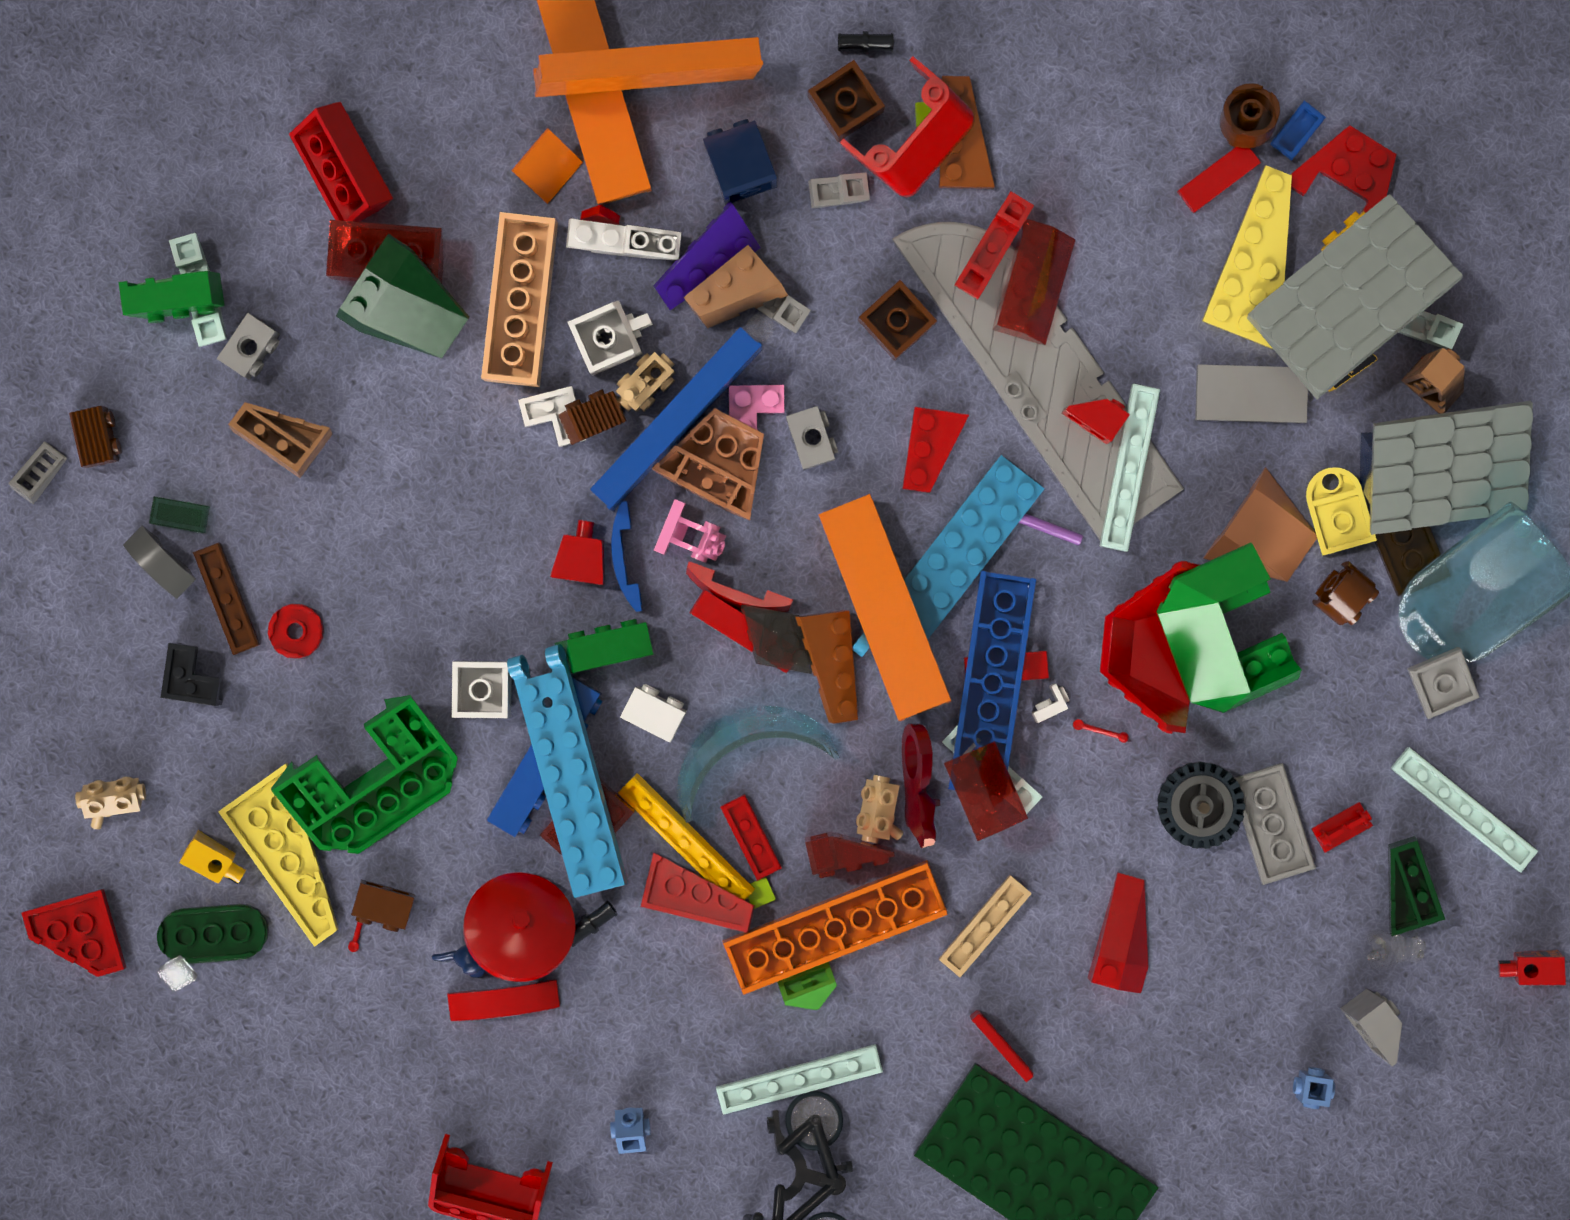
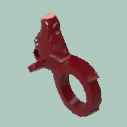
(917, 772)

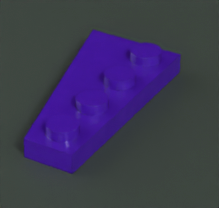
(704, 256)

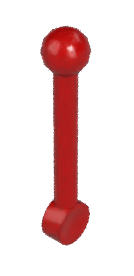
(1078, 725)
(353, 945)

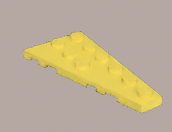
(1255, 259)
(283, 856)

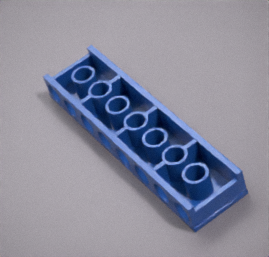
(676, 419)
(995, 663)

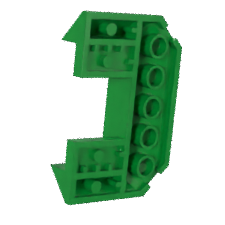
(1201, 639)
(382, 799)

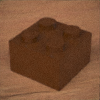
(846, 101)
(897, 320)

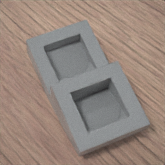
(839, 190)
(785, 312)

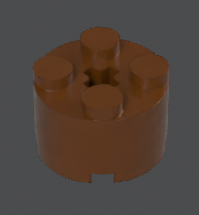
(1263, 114)
(1345, 594)

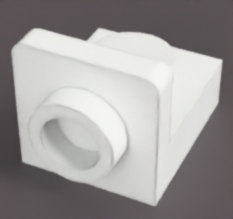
(1047, 708)

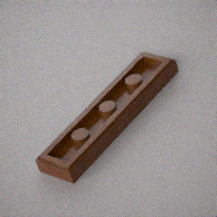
(226, 598)

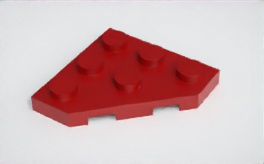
(78, 932)

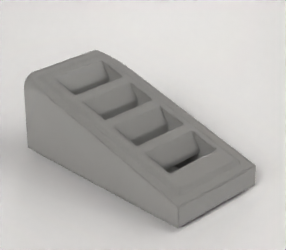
(23, 474)

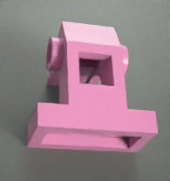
(674, 531)

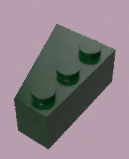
(1411, 890)

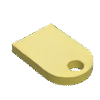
(1339, 514)

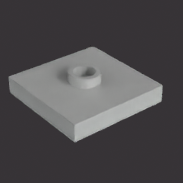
(1443, 682)

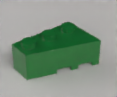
(172, 296)
(607, 646)

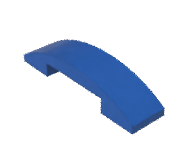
(623, 522)

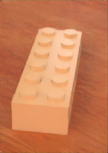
(519, 299)

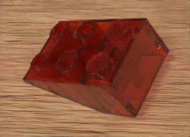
(838, 851)

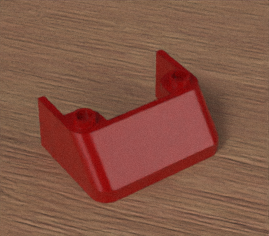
(927, 145)
(482, 1193)

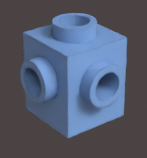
(1320, 1095)
(630, 1130)

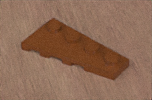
(968, 162)
(831, 652)

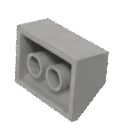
(1376, 1023)

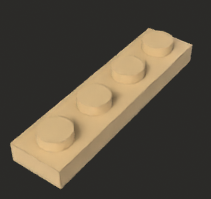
(984, 926)

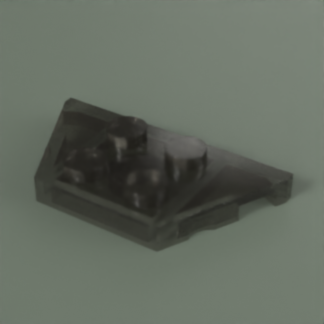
(776, 639)

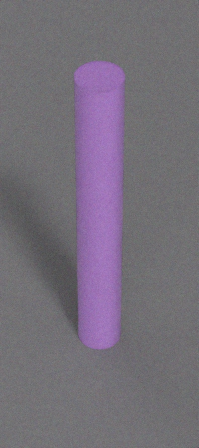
(1051, 529)

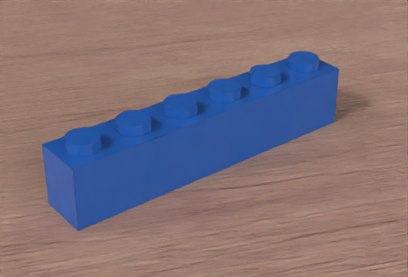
(526, 786)

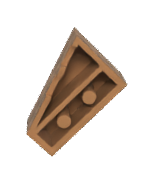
(734, 288)
(1437, 379)
(282, 438)

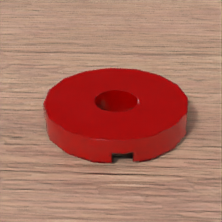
(312, 631)

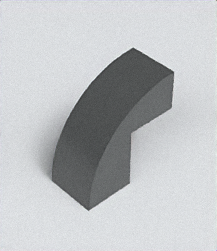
(158, 562)

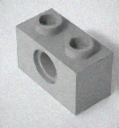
(234, 351)
(799, 425)

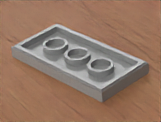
(1249, 394)
(1274, 825)

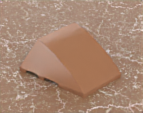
(717, 462)
(1271, 525)

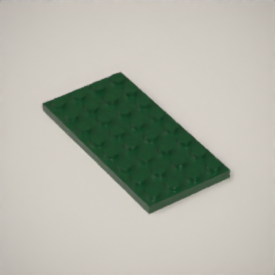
(1027, 1159)

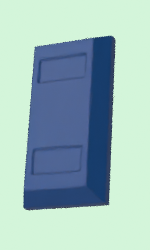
(1297, 130)

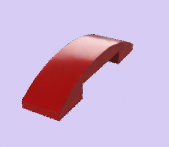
(994, 245)
(703, 579)
(503, 1001)

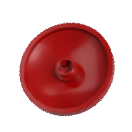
(519, 927)

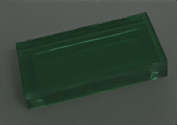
(179, 514)

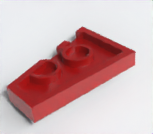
(929, 446)

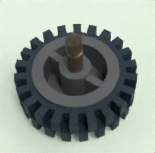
(1201, 805)

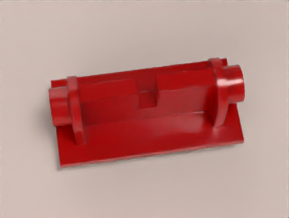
(1342, 827)

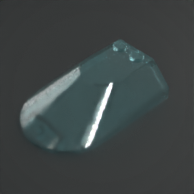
(1484, 588)

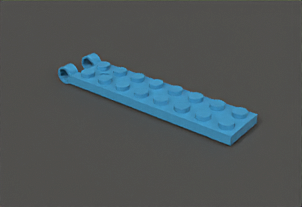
(967, 543)
(569, 774)

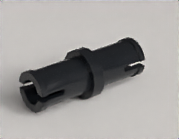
(865, 42)
(591, 922)

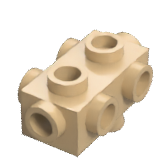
(638, 388)
(110, 798)
(878, 810)

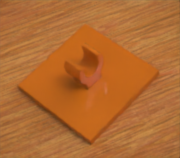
(547, 166)

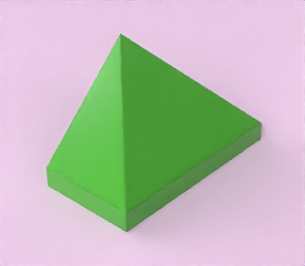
(809, 987)

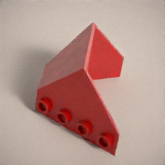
(1139, 656)

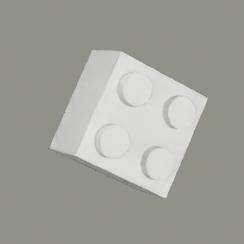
(481, 689)
(653, 712)

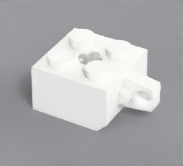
(614, 322)

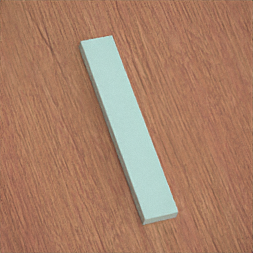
(1129, 468)
(1464, 809)
(799, 1079)

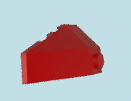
(1122, 945)

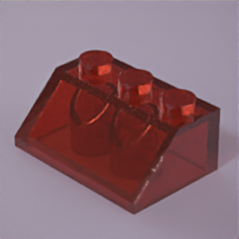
(985, 791)

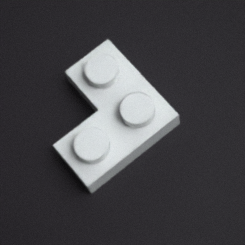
(547, 408)

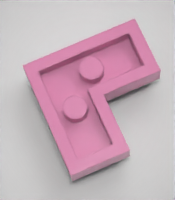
(750, 400)

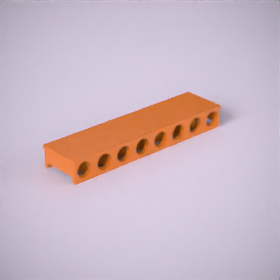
(647, 67)
(598, 117)
(884, 607)
(835, 927)

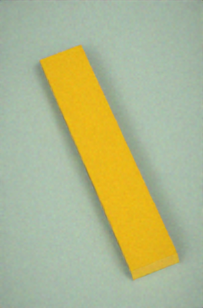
(683, 837)

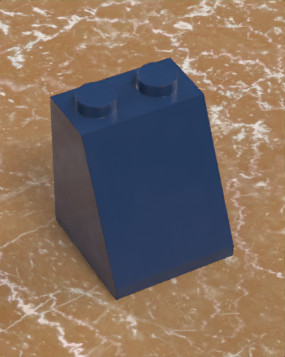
(740, 161)

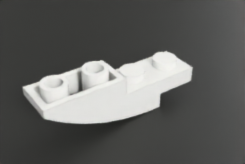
(623, 240)

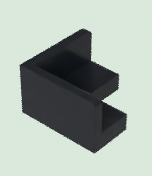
(181, 681)

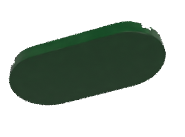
(213, 933)

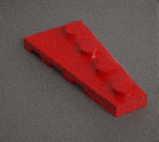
(687, 895)

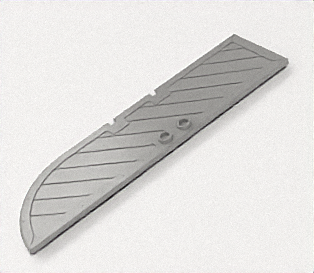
(1033, 377)

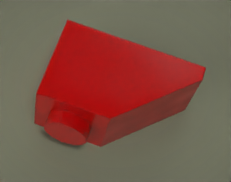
(1099, 417)

